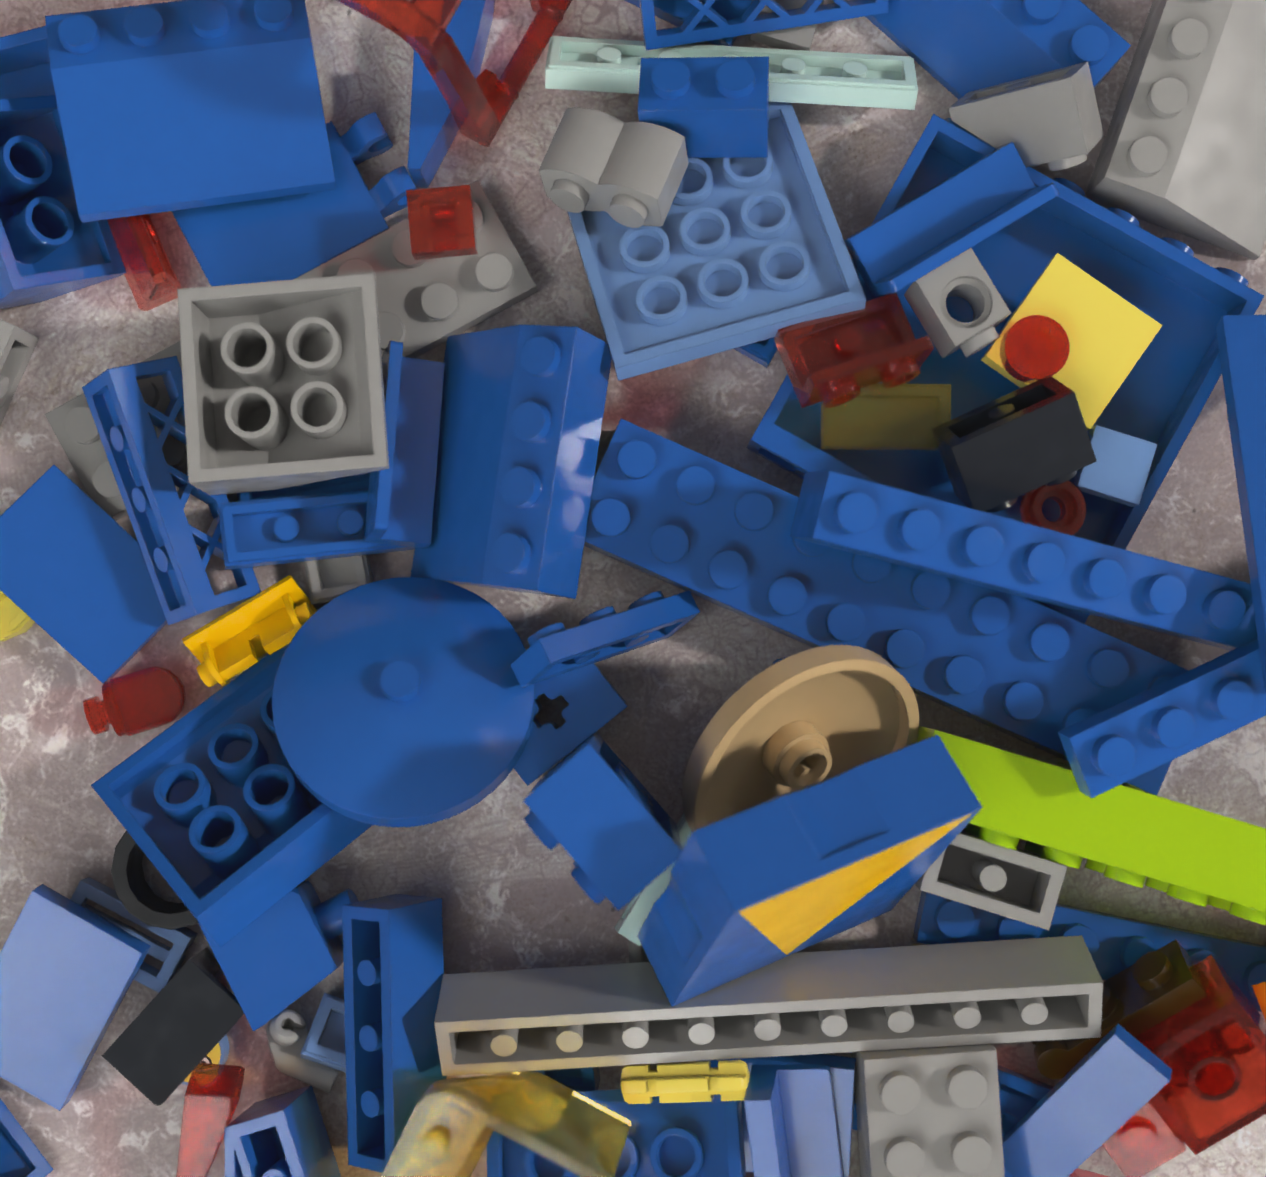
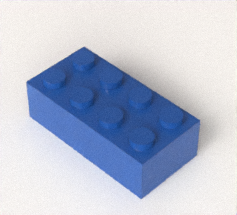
(603, 823)

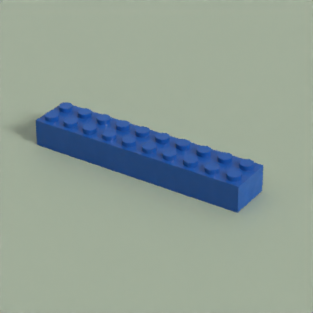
(948, 638)

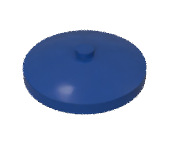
(402, 702)

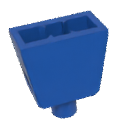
(283, 952)

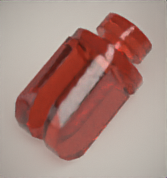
(136, 702)

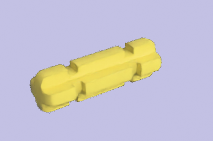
(685, 1082)

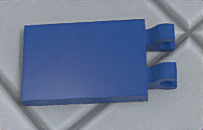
(301, 231)

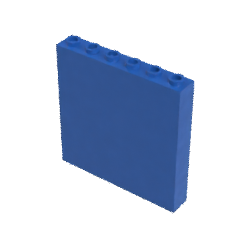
(1154, 401)

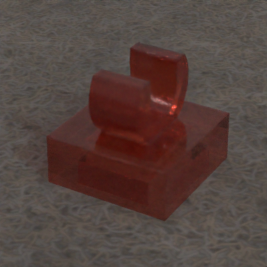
(442, 222)

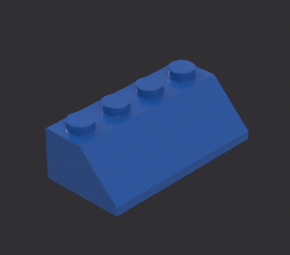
(1000, 41)

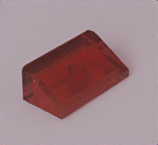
(145, 261)

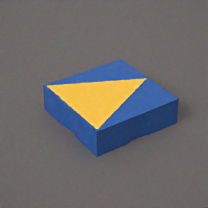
(803, 867)

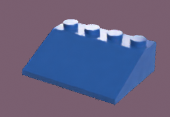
(188, 105)
(516, 458)
(224, 807)

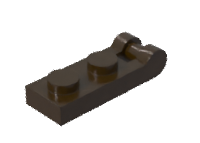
(1136, 999)

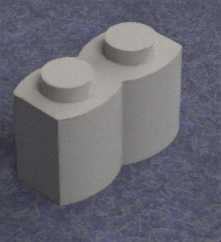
(614, 167)

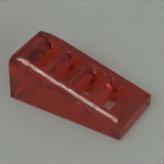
(207, 1110)

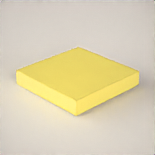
(1102, 331)

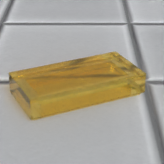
(887, 418)

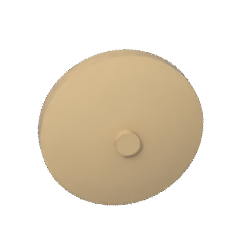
(797, 729)

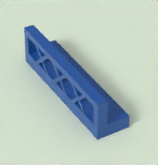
(751, 21)
(150, 489)

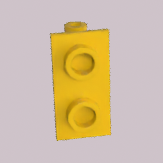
(249, 631)

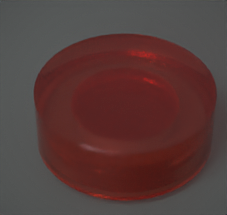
(1034, 348)

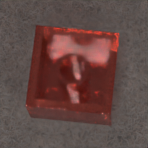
(1214, 1062)

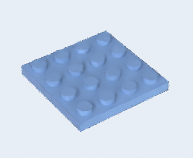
(730, 266)

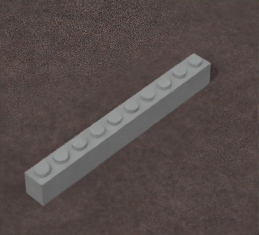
(784, 1009)

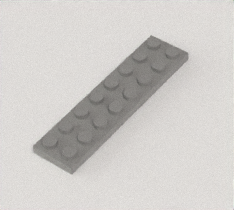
(417, 305)

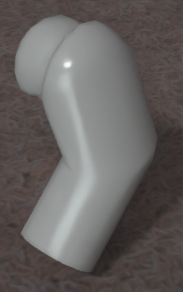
(286, 1039)

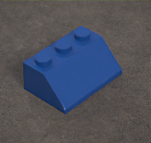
(41, 234)

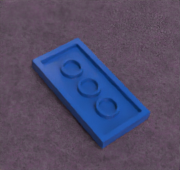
(661, 1141)

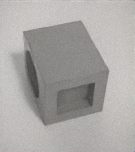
(966, 279)

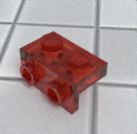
(850, 351)

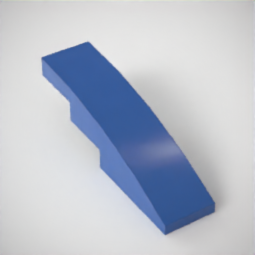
(431, 119)

